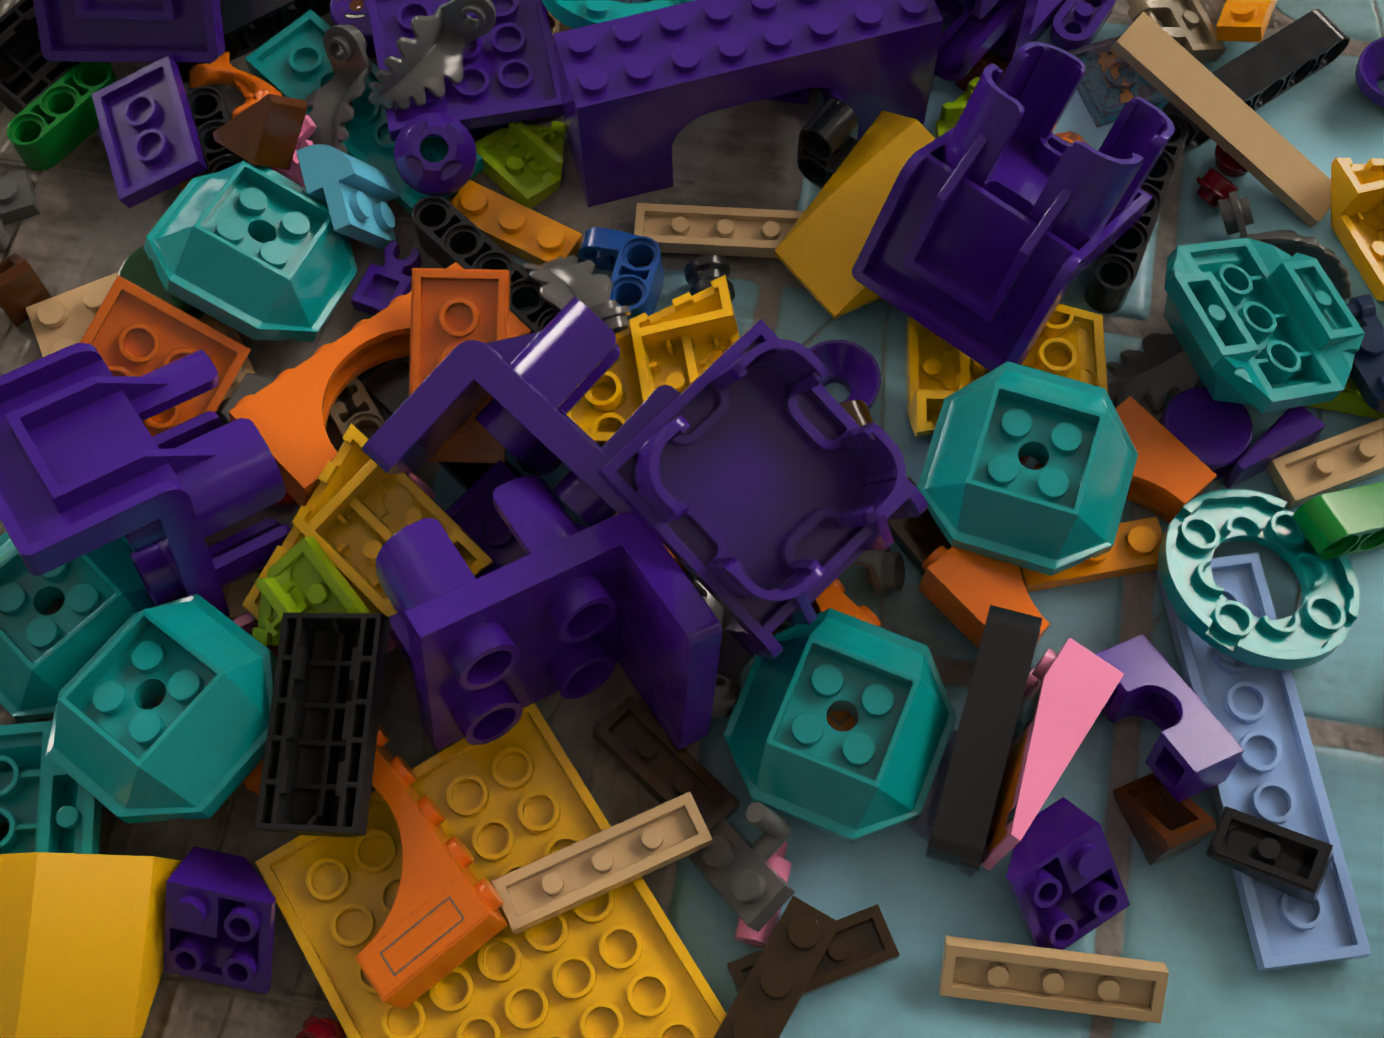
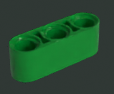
(60, 116)
(1344, 521)

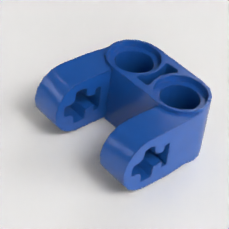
(621, 254)

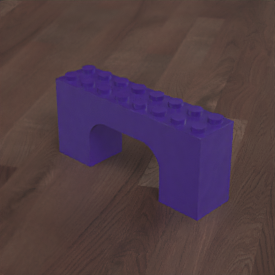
(651, 73)

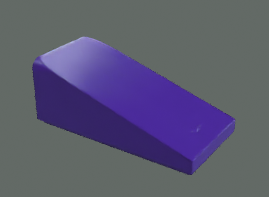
(1291, 432)

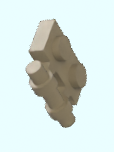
(1185, 23)

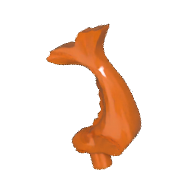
(223, 72)

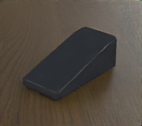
(1271, 854)

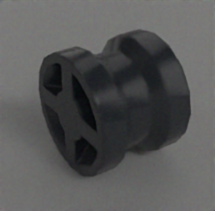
(706, 269)

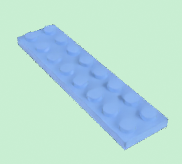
(1272, 781)

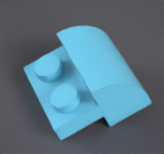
(353, 193)

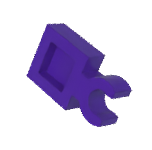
(385, 283)

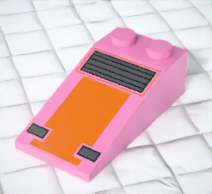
(1054, 717)

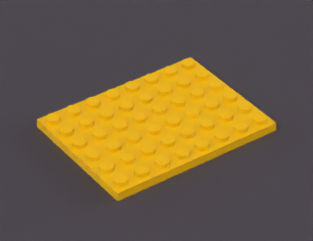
(582, 974)

